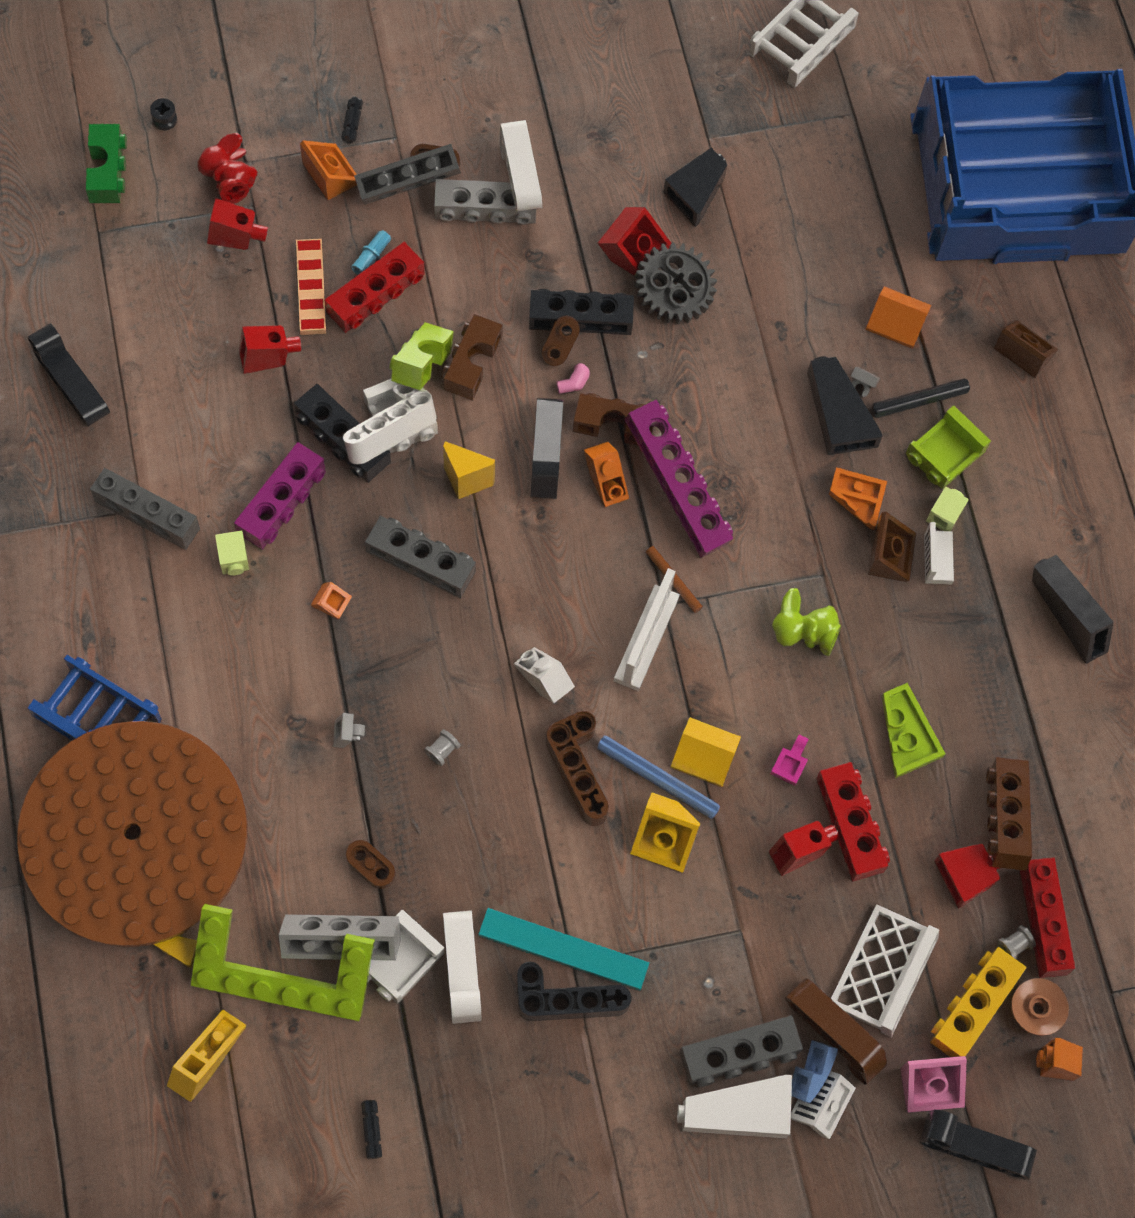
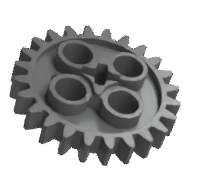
(661, 297)

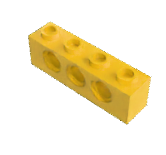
(1007, 972)

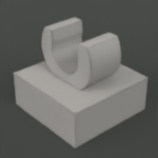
(865, 378)
(346, 731)

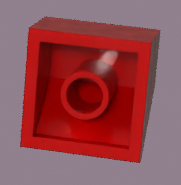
(631, 238)

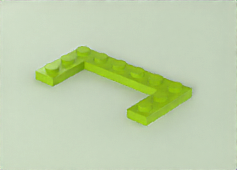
(337, 1000)

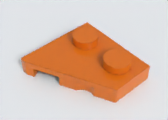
(858, 494)

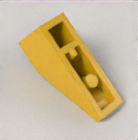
(205, 1055)

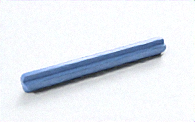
(658, 777)

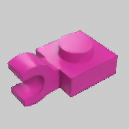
(791, 763)

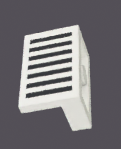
(938, 556)
(827, 1107)

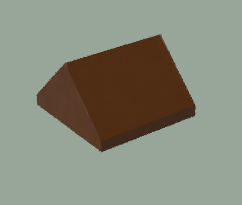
(1024, 348)
(892, 549)

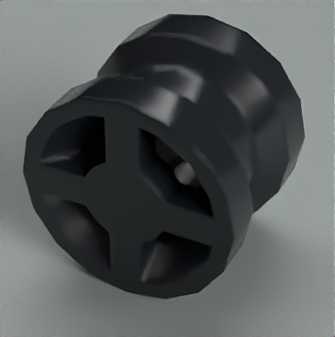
(168, 118)

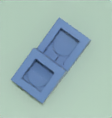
(809, 1080)

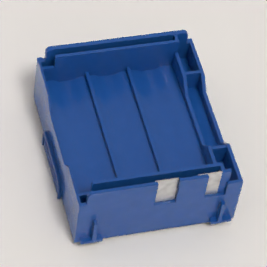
(1027, 167)

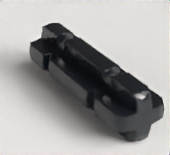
(352, 120)
(371, 1129)

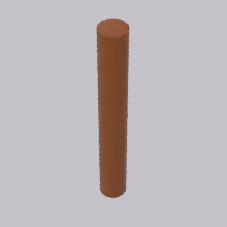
(678, 584)

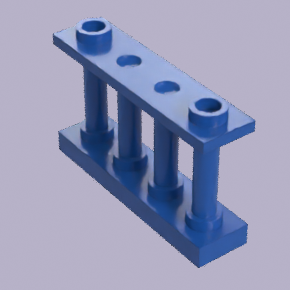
(70, 724)

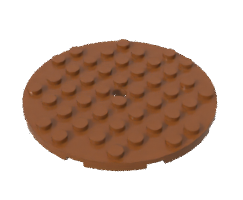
(141, 887)

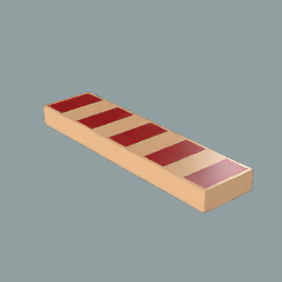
(311, 286)

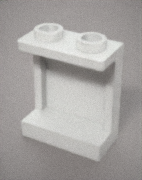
(382, 397)
(415, 957)

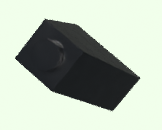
(696, 184)

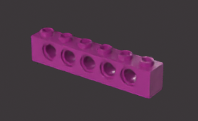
(690, 516)

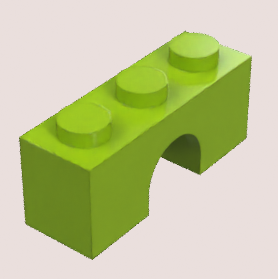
(414, 361)

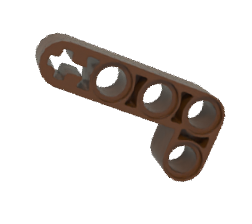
(582, 770)
(833, 1024)

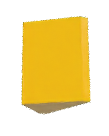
(467, 470)
(705, 752)

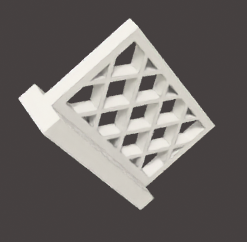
(648, 634)
(909, 974)

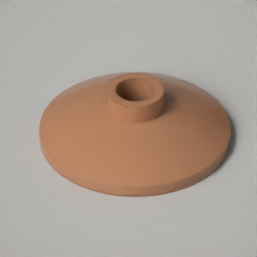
(1049, 997)

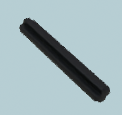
(920, 398)

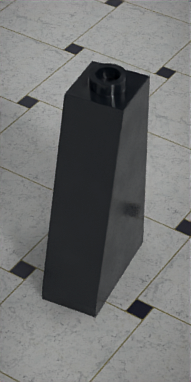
(840, 410)
(1074, 608)

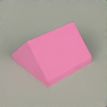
(934, 1084)

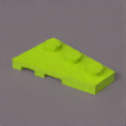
(909, 732)

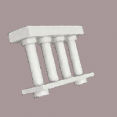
(812, 53)

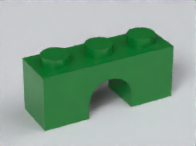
(105, 182)

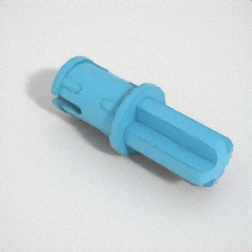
(371, 252)

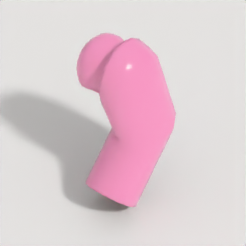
(577, 380)

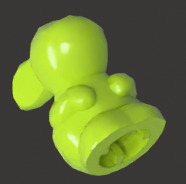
(817, 627)

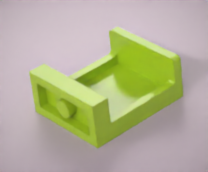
(948, 448)

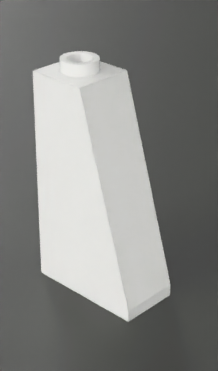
(745, 1109)

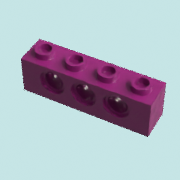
(298, 461)

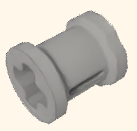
(442, 747)
(1017, 942)

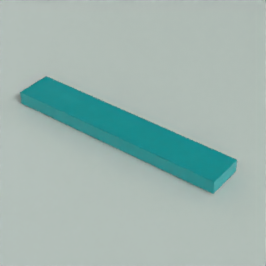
(564, 949)

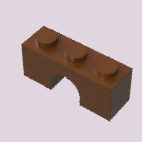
(479, 337)
(595, 411)

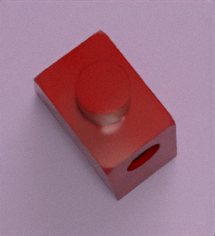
(233, 226)
(265, 347)
(802, 846)
(967, 872)

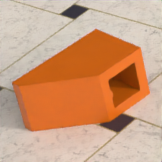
(606, 473)
(1060, 1060)

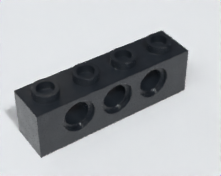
(592, 320)
(319, 402)

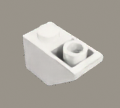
(544, 674)

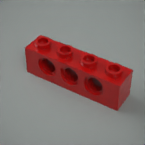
(359, 289)
(859, 863)
(1047, 918)

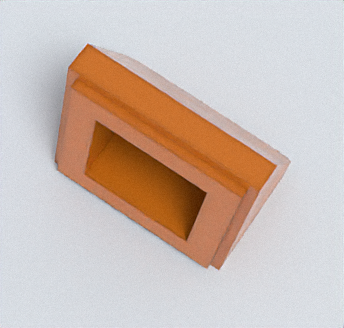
(331, 600)

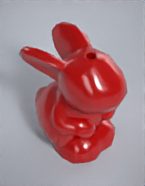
(220, 163)

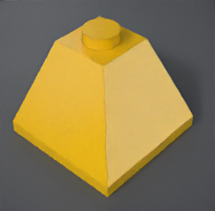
(665, 833)

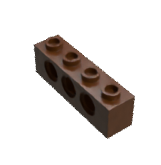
(1008, 852)

